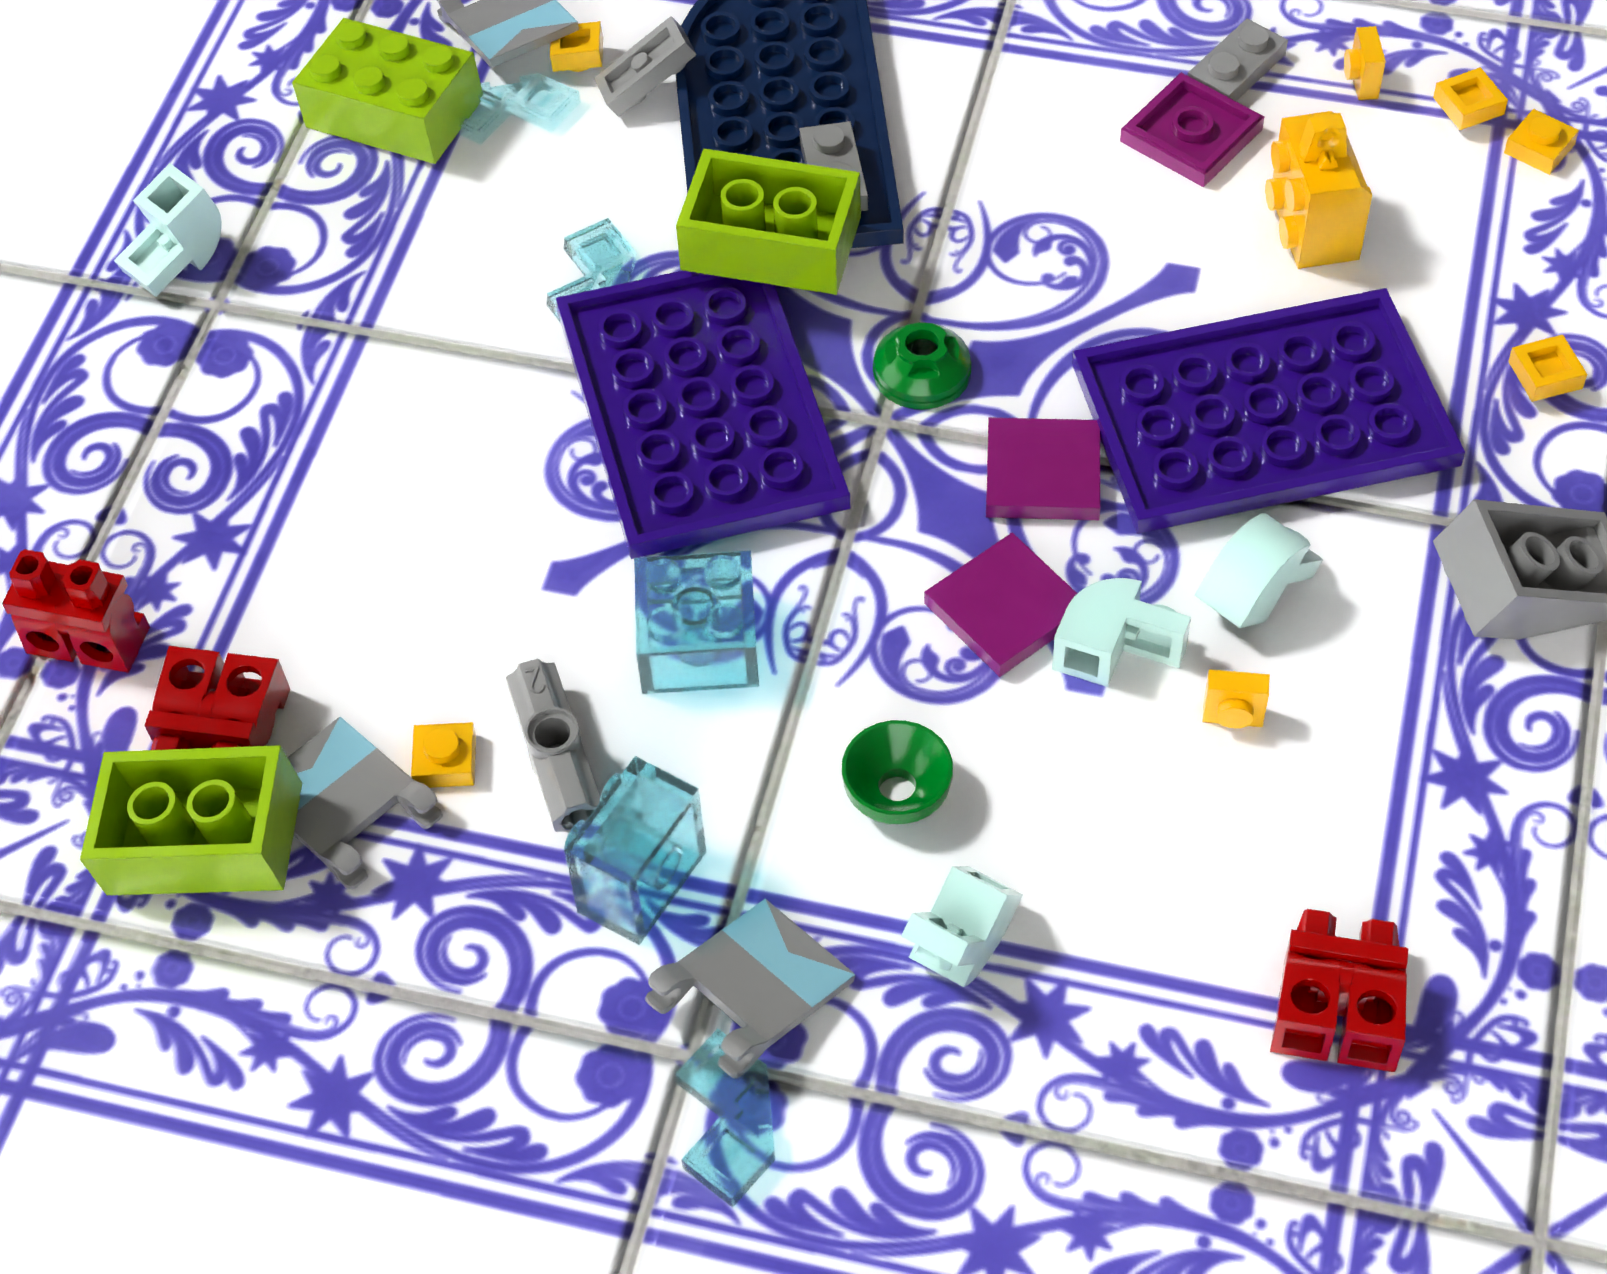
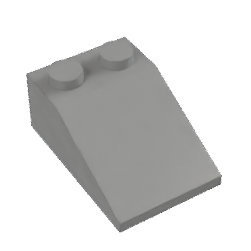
(1526, 567)

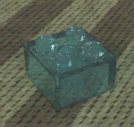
(695, 622)
(635, 849)

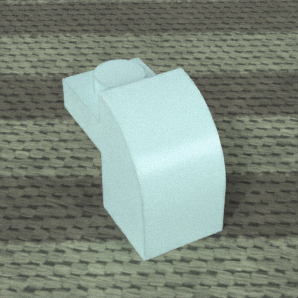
(180, 231)
(1256, 569)
(1111, 620)
(962, 925)

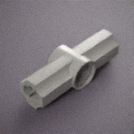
(545, 721)

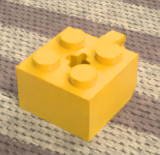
(1318, 190)

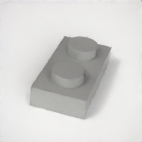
(1240, 59)
(645, 66)
(834, 148)

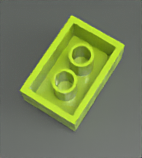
(388, 90)
(769, 221)
(192, 820)

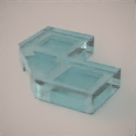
(533, 99)
(601, 257)
(742, 1139)

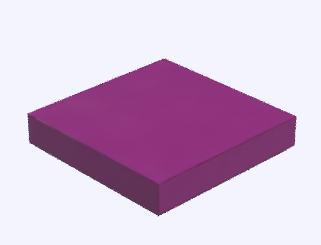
(1192, 129)
(1043, 469)
(1002, 603)

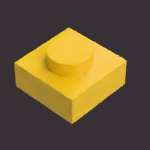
(579, 49)
(1365, 63)
(1470, 98)
(1541, 141)
(1547, 368)
(1235, 698)
(444, 754)

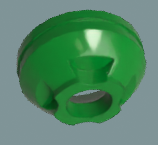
(922, 379)
(892, 751)

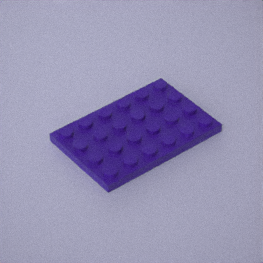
(699, 409)
(1265, 410)

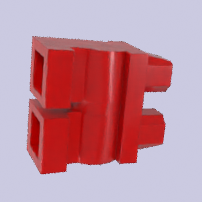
(77, 609)
(215, 705)
(1347, 979)

